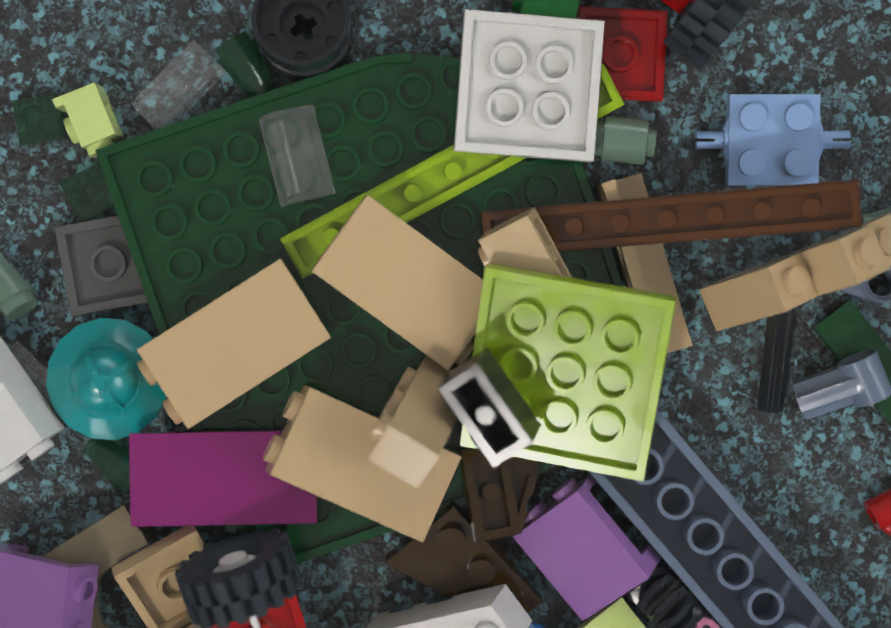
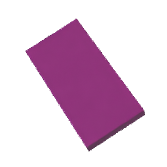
(210, 481)

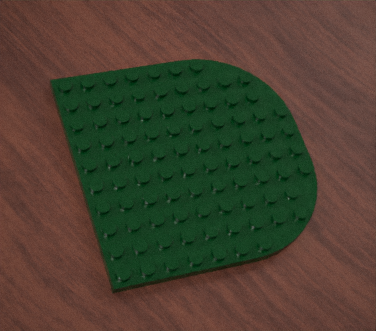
(209, 217)

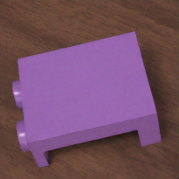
(583, 549)
(45, 591)

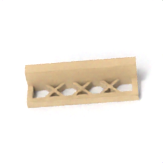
(646, 265)

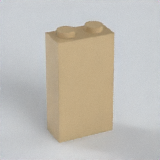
(404, 282)
(232, 344)
(327, 455)

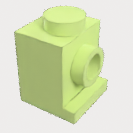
(90, 118)

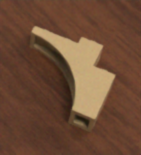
(801, 275)

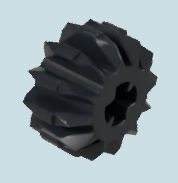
(666, 601)

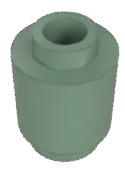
(624, 140)

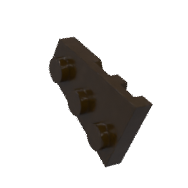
(456, 563)

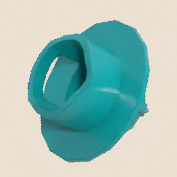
(98, 382)

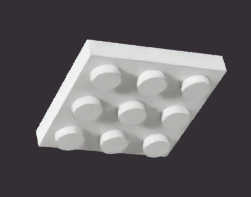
(528, 86)

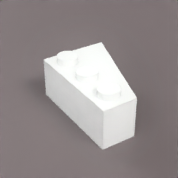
(476, 609)

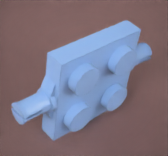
(772, 139)

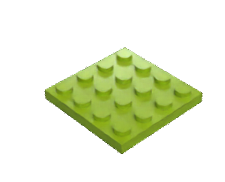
(582, 362)

